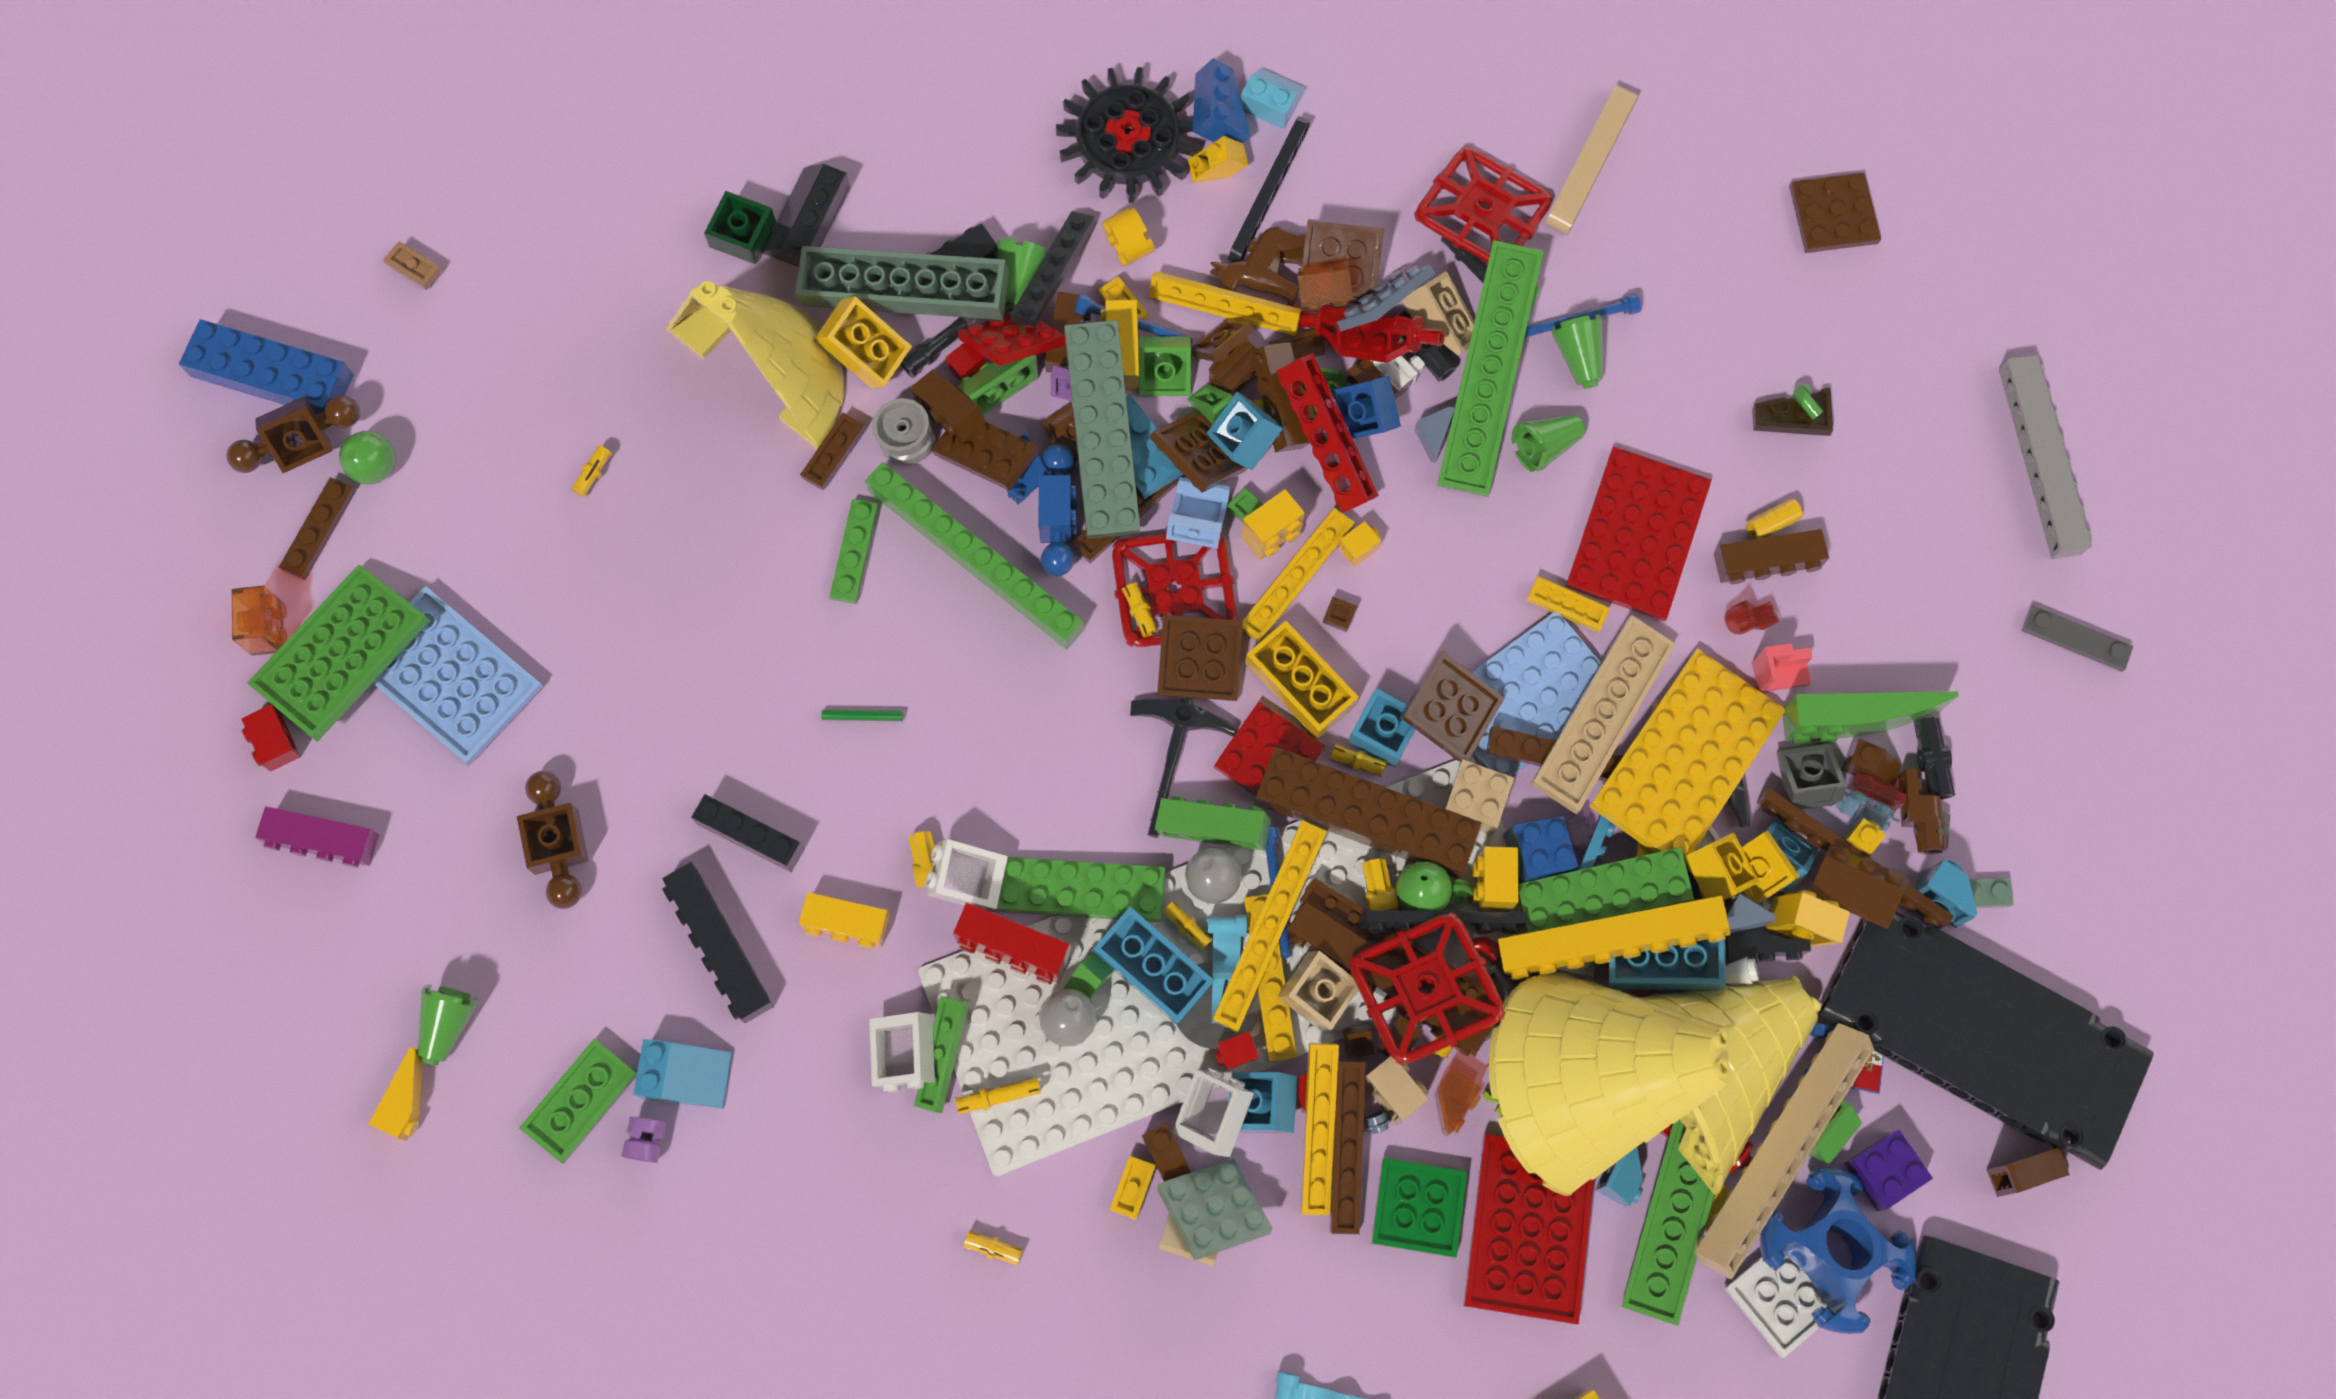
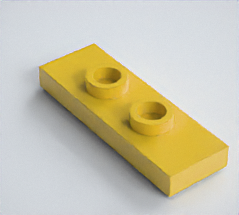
(1568, 604)

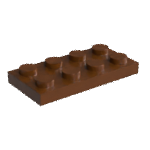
(988, 454)

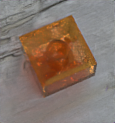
(1325, 285)
(258, 620)

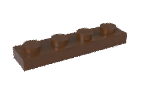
(317, 528)

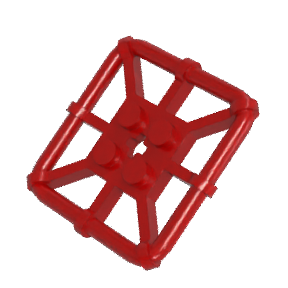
(1482, 191)
(1160, 575)
(1420, 1005)

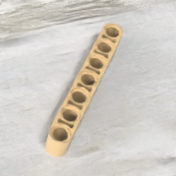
(1591, 159)

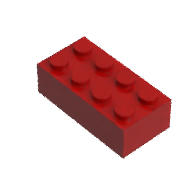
(1012, 943)

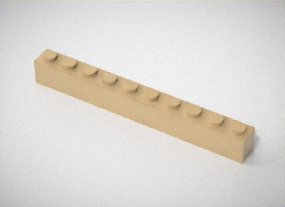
(1783, 1151)

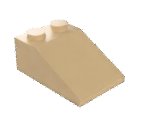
(1442, 309)

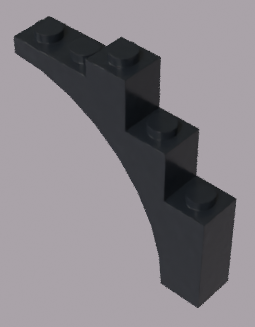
(1756, 943)

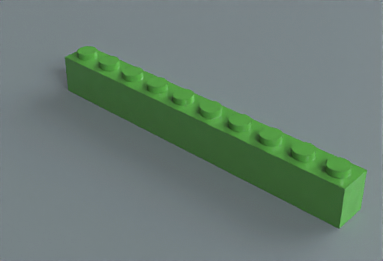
(974, 555)

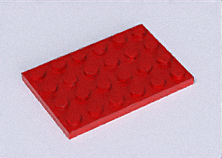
(1638, 533)
(1526, 1241)

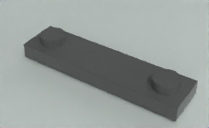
(2077, 638)

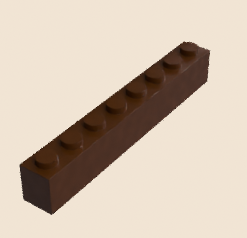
(1323, 934)

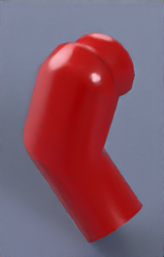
(1489, 947)

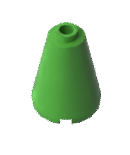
(1022, 263)
(1582, 349)
(1546, 439)
(442, 1021)

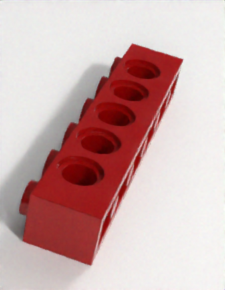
(1339, 438)

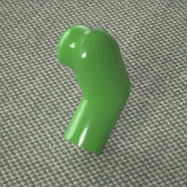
(1802, 396)

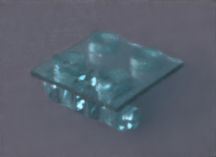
(1881, 811)

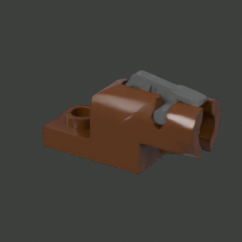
(1924, 814)

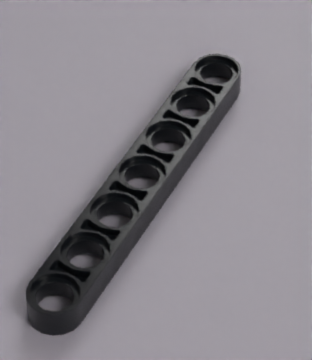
(1269, 189)

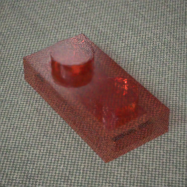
(1876, 791)

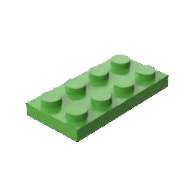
(578, 1101)

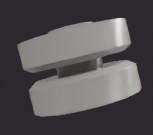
(904, 431)

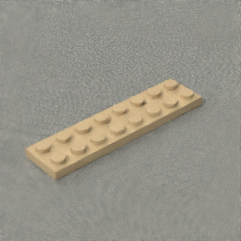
(1603, 714)

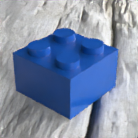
(1368, 407)
(1542, 848)

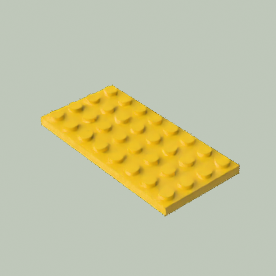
(1688, 757)

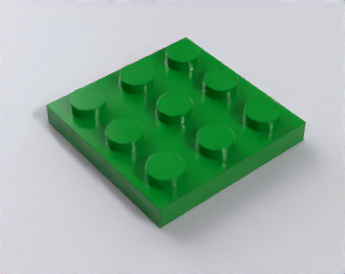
(1419, 1207)

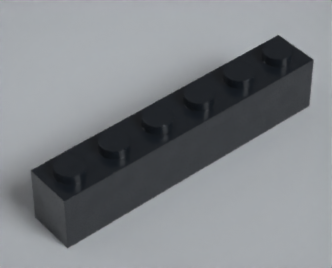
(717, 942)

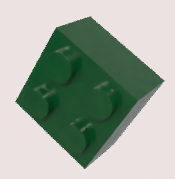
(740, 227)

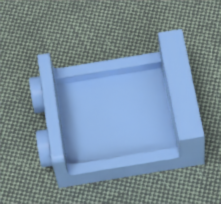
(1196, 515)

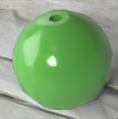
(367, 457)
(1423, 887)

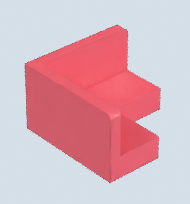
(1782, 668)

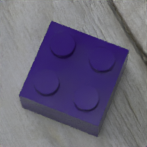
(1889, 1170)

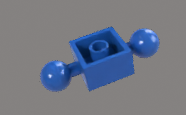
(1057, 510)

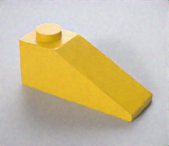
(401, 1102)

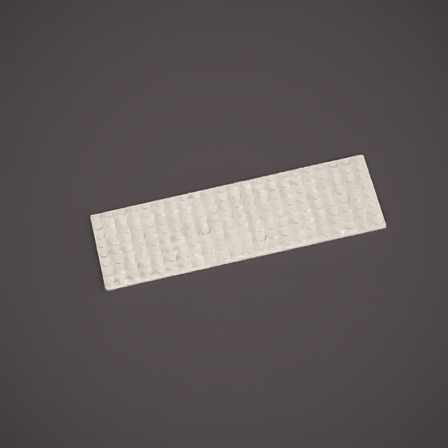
(1136, 1054)

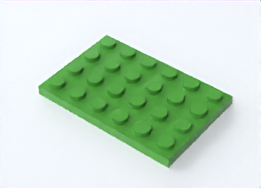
(338, 652)

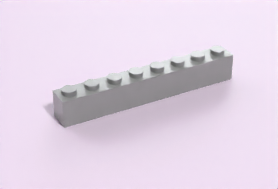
(2045, 457)

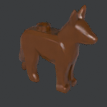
(1262, 264)

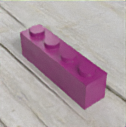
(316, 836)

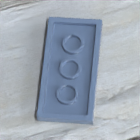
(1385, 297)

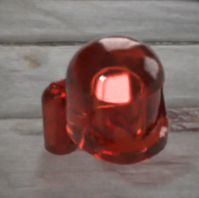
(1745, 617)

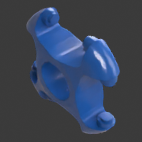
(1810, 1251)

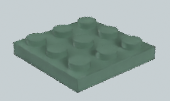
(1214, 1209)

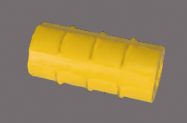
(1774, 519)

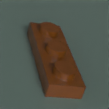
(832, 451)

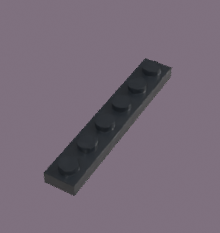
(1053, 269)
(1479, 921)

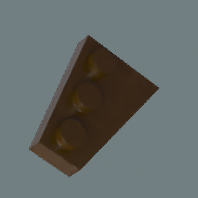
(1789, 417)

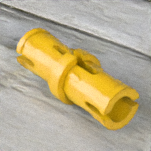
(582, 486)
(1140, 609)
(1358, 760)
(1187, 926)
(993, 1247)

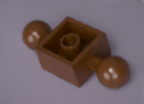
(276, 435)
(538, 829)

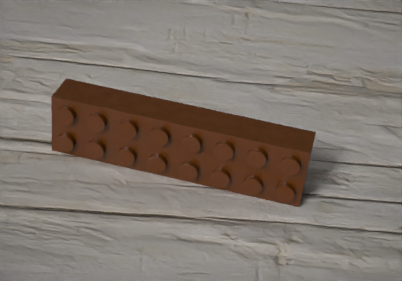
(1367, 812)

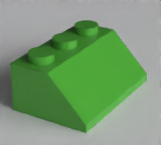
(998, 383)

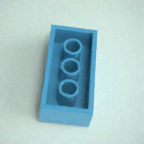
(1153, 965)
(1678, 968)

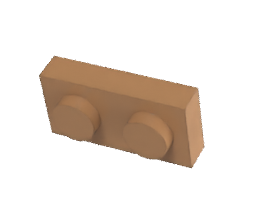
(412, 265)

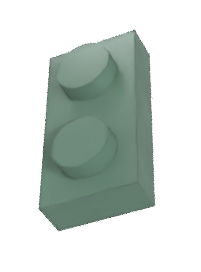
(1992, 892)

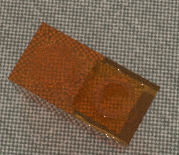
(1453, 1099)

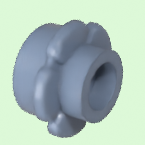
(1377, 1122)

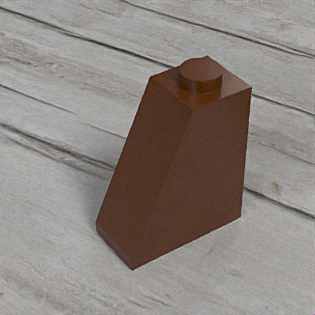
(2028, 1172)

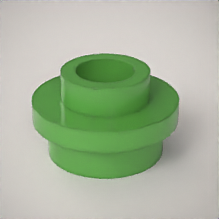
(1461, 891)

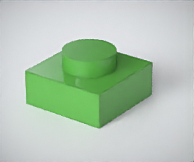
(1243, 504)

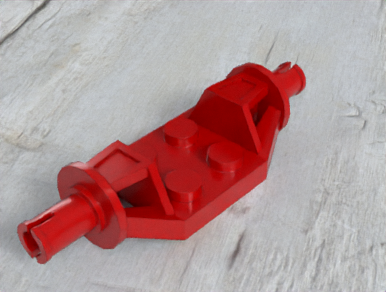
(1374, 339)

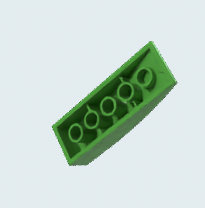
(1857, 714)

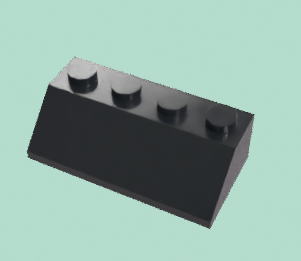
(808, 212)

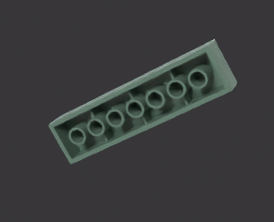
(904, 282)
(1102, 429)

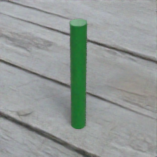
(862, 715)

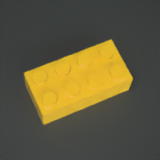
(1301, 680)

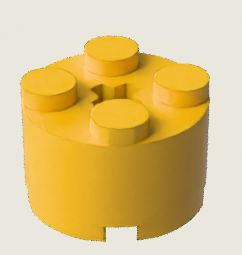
(1128, 236)

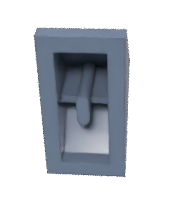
(1432, 431)
(1746, 915)

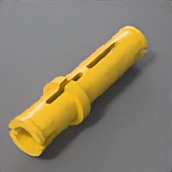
(998, 1095)

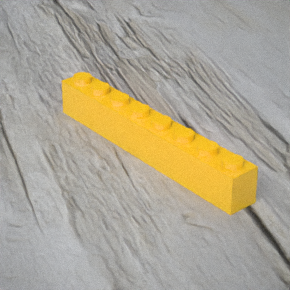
(1614, 937)

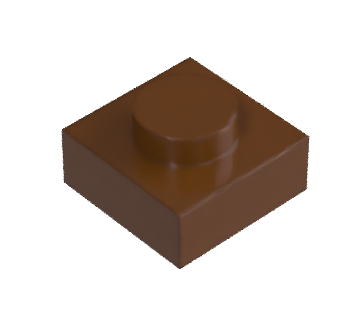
(1339, 614)
(1358, 1041)

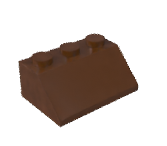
(1860, 885)

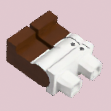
(1401, 373)

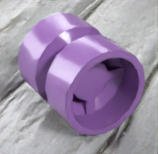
(639, 1149)

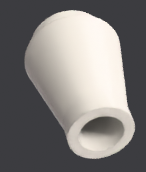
(1742, 972)

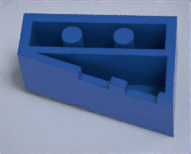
(1218, 104)

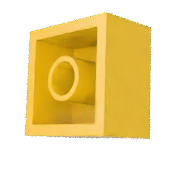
(1273, 525)
(1721, 868)
(1496, 879)
(1808, 918)

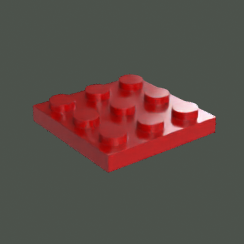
(1010, 341)
(1253, 745)

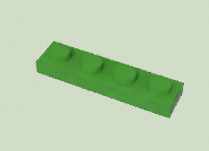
(854, 551)
(946, 1039)

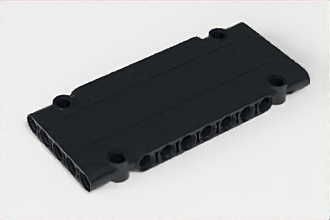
(1989, 1036)
(1970, 1328)

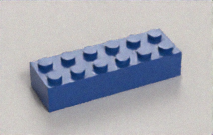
(263, 367)

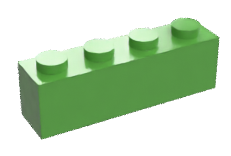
(1213, 823)

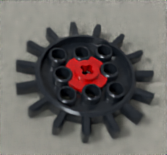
(1127, 134)

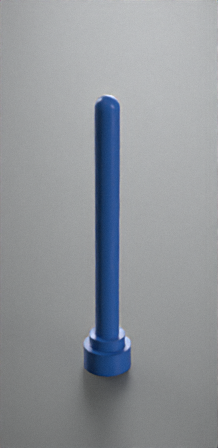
(1630, 304)
(1085, 305)
(1273, 869)

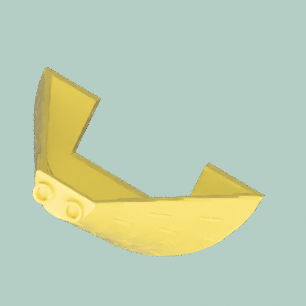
(780, 344)
(1765, 1032)
(1595, 1074)

